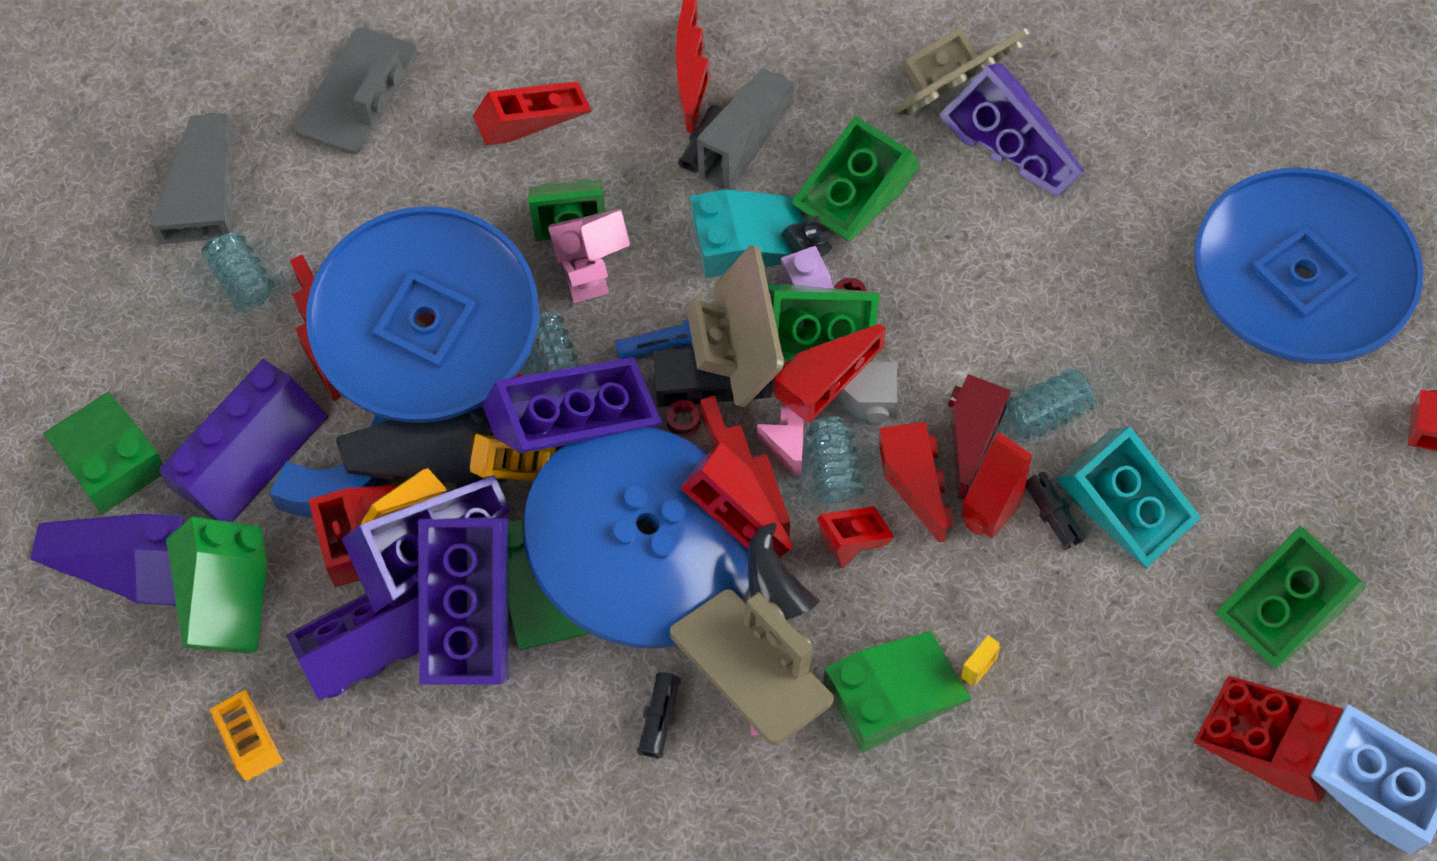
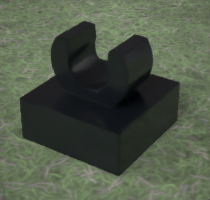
(806, 235)

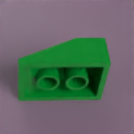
(856, 179)
(819, 315)
(105, 452)
(218, 584)
(1291, 598)
(532, 613)
(893, 688)

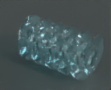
(238, 270)
(552, 346)
(1051, 401)
(834, 460)

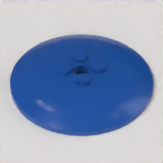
(1313, 219)
(411, 265)
(596, 560)

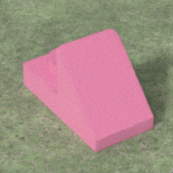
(589, 236)
(585, 278)
(784, 440)

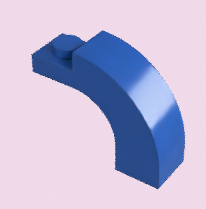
(299, 484)

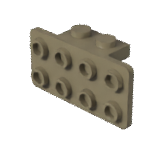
(948, 64)
(740, 331)
(755, 662)

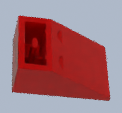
(337, 516)
(1270, 734)

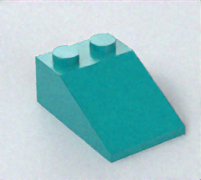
(733, 220)
(1129, 495)

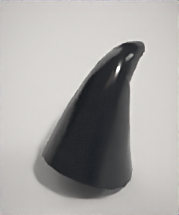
(772, 579)

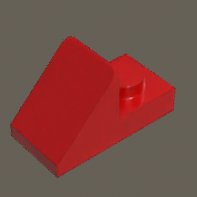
(852, 532)

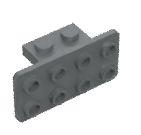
(356, 90)

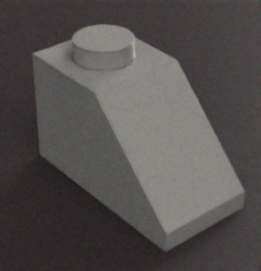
(872, 393)

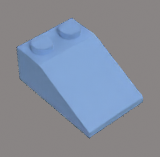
(1381, 780)

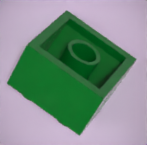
(563, 202)

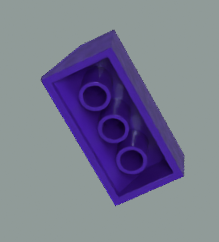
(570, 405)
(243, 443)
(463, 601)
(356, 641)

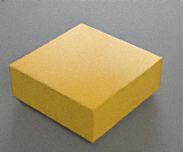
(980, 661)

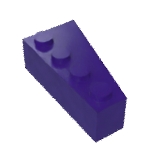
(388, 547)

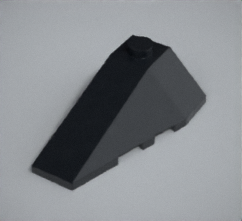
(408, 448)

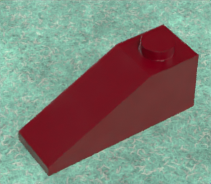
(974, 422)

